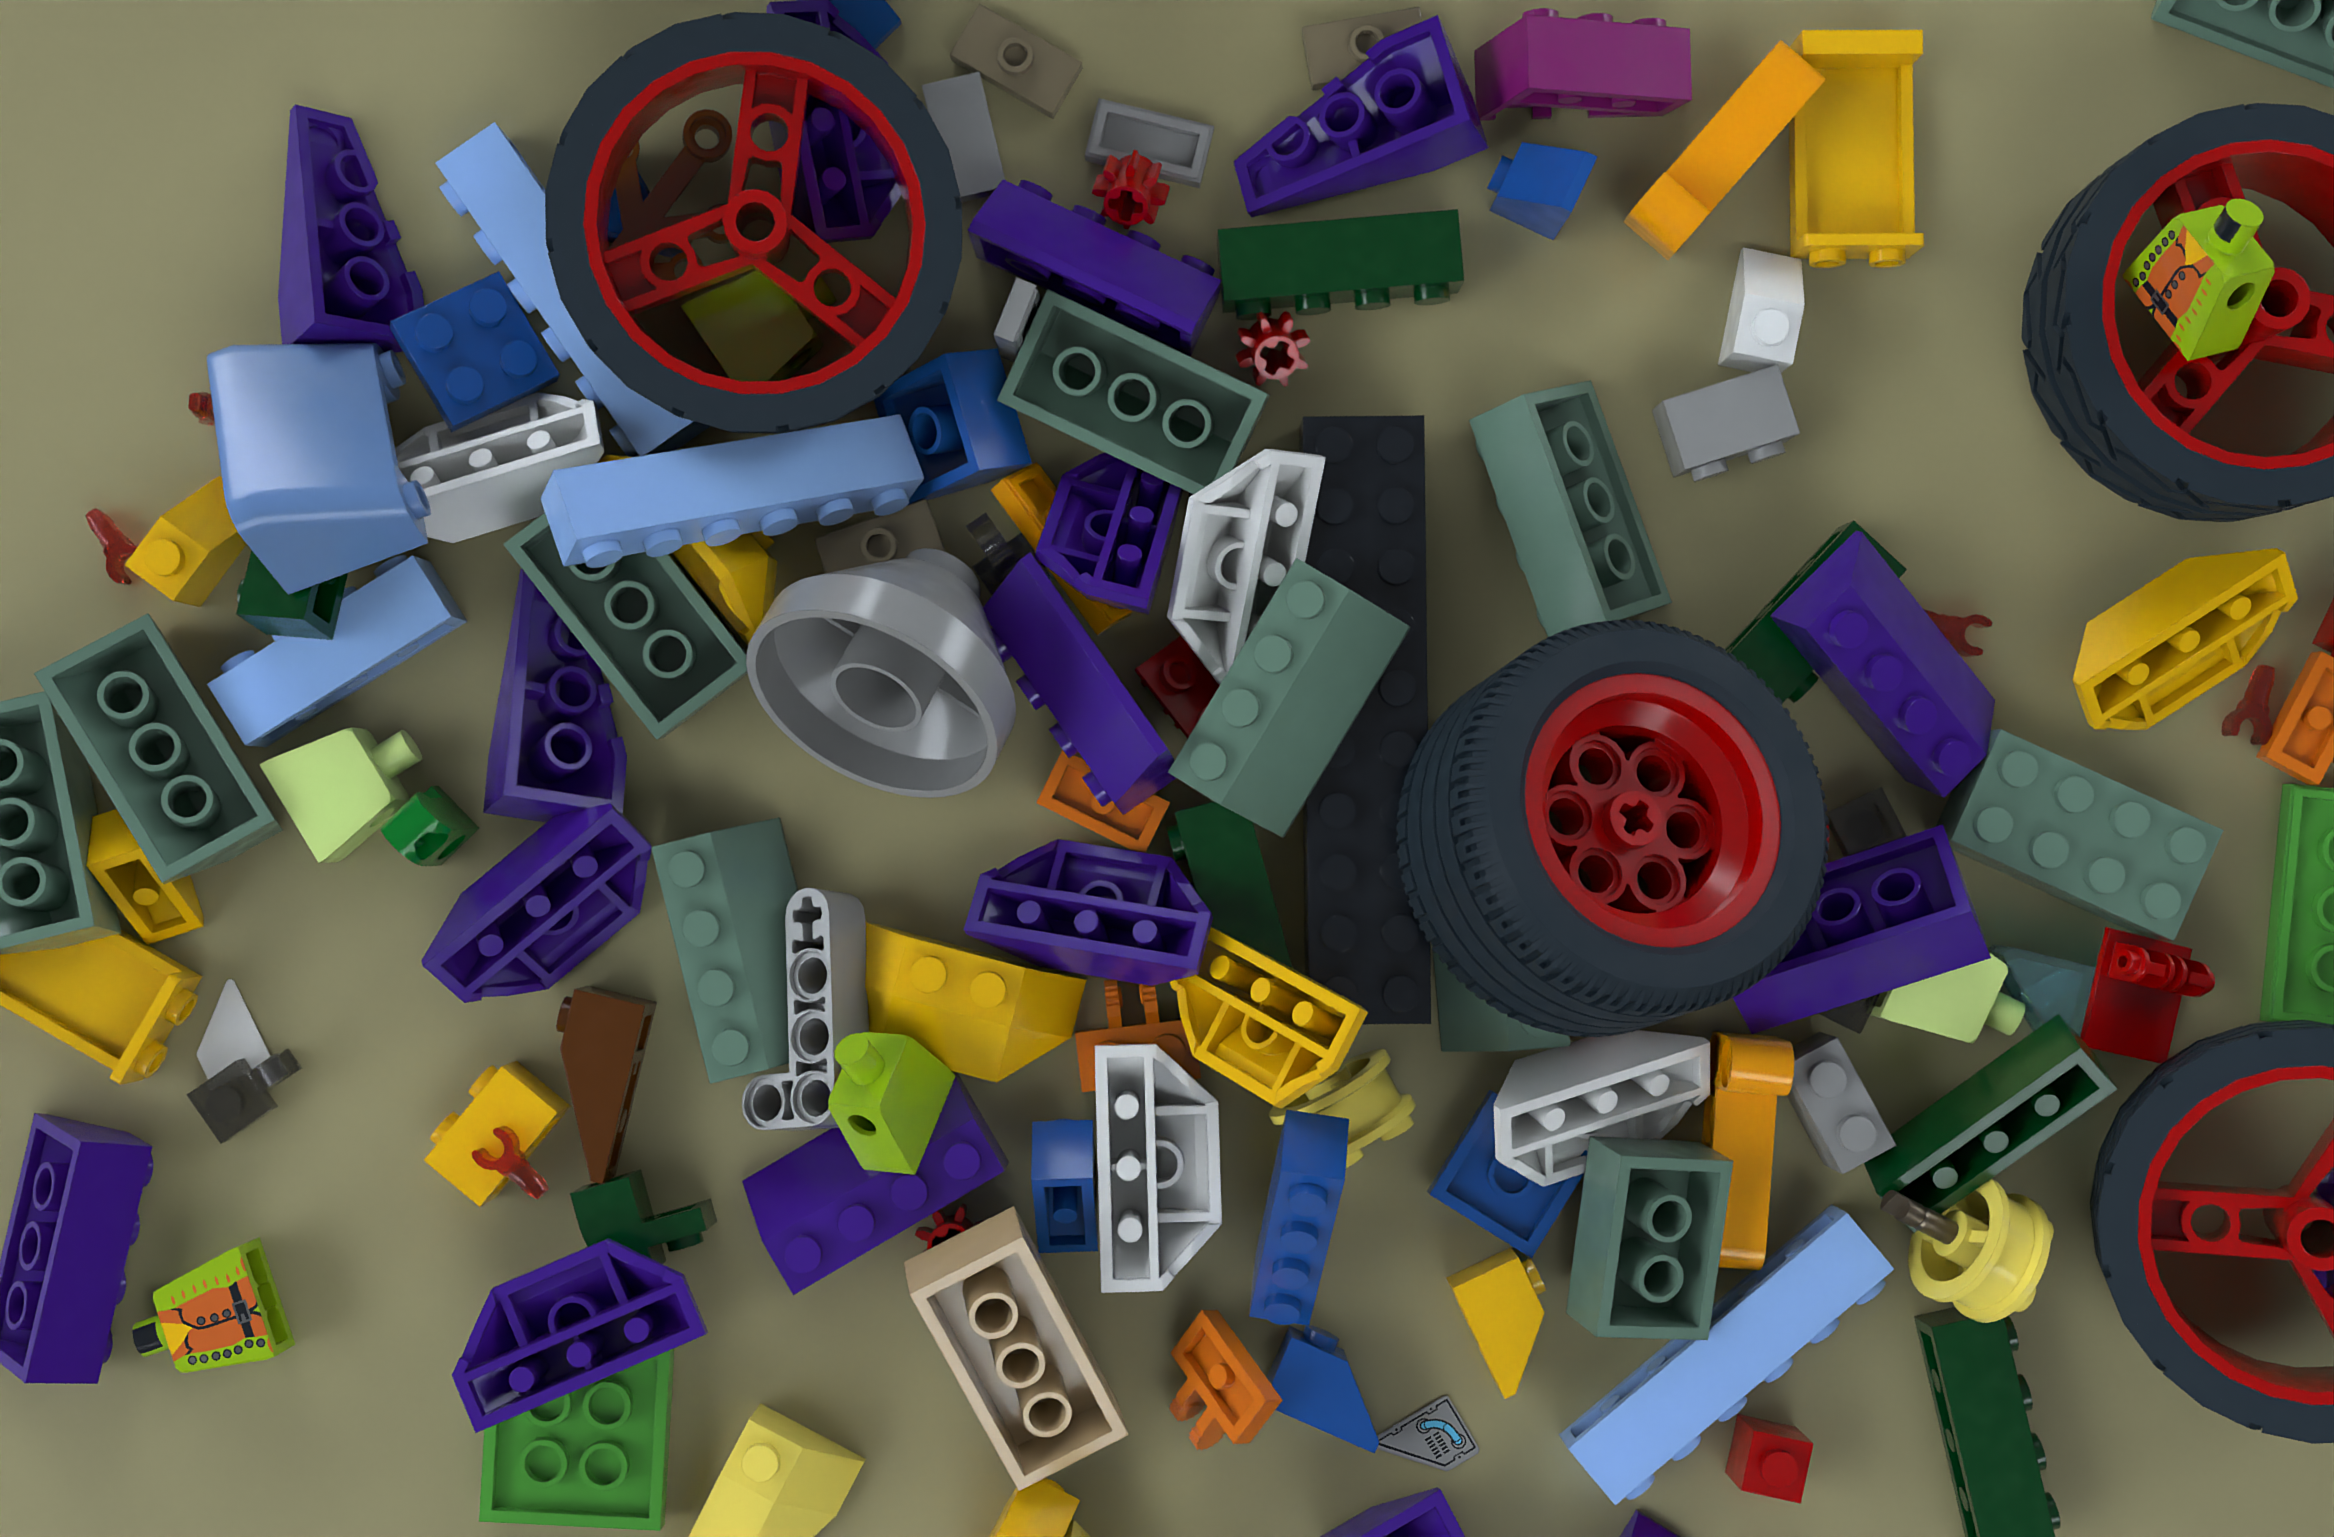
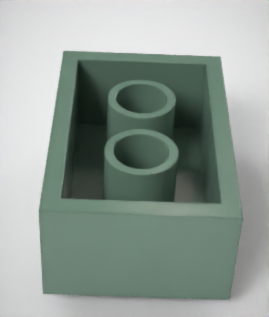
(1649, 1238)

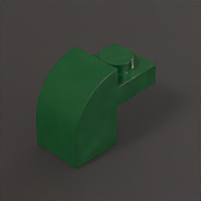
(624, 1214)

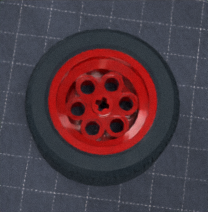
(1679, 755)

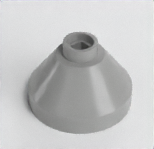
(887, 674)

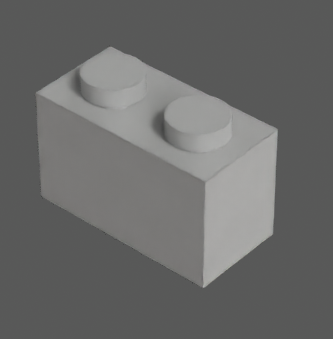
(1725, 423)
(1835, 1105)

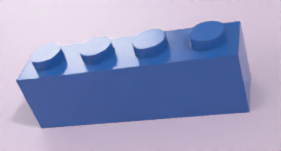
(1299, 1217)

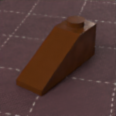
(602, 1064)

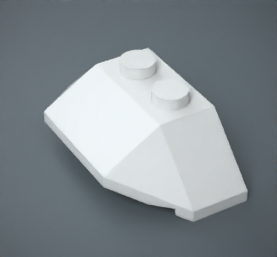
(499, 464)
(1238, 550)
(1595, 1087)
(1153, 1166)

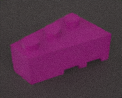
(1584, 66)

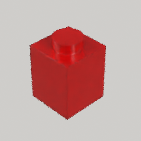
(1769, 1458)

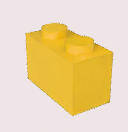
(501, 1098)

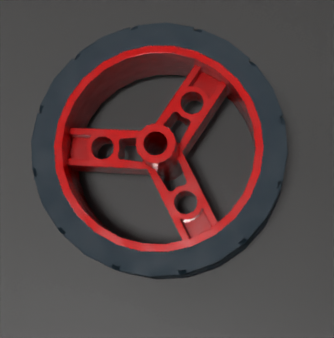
(778, 65)
(2138, 432)
(2141, 1214)

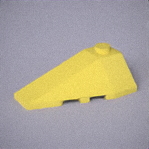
(778, 1482)

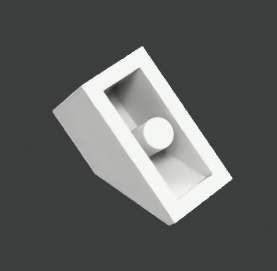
(1763, 312)

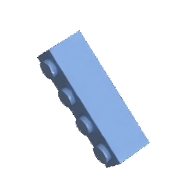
(303, 677)

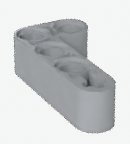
(824, 1006)

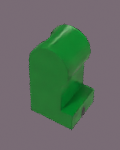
(429, 828)

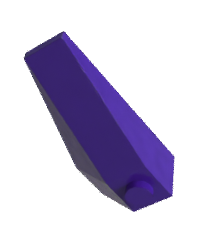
(1380, 124)
(337, 250)
(552, 723)

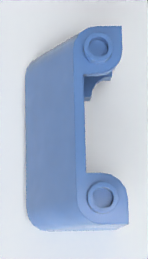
(313, 457)

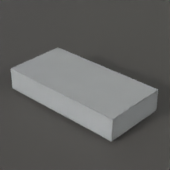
(965, 125)
(1162, 138)
(1016, 318)

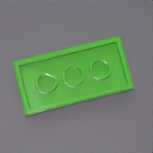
(2301, 918)

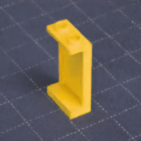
(1855, 150)
(103, 999)

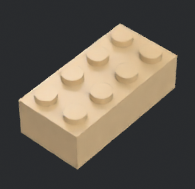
(1015, 1348)

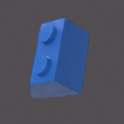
(957, 422)

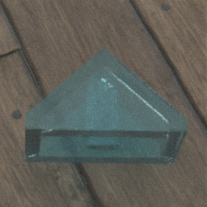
(2046, 985)

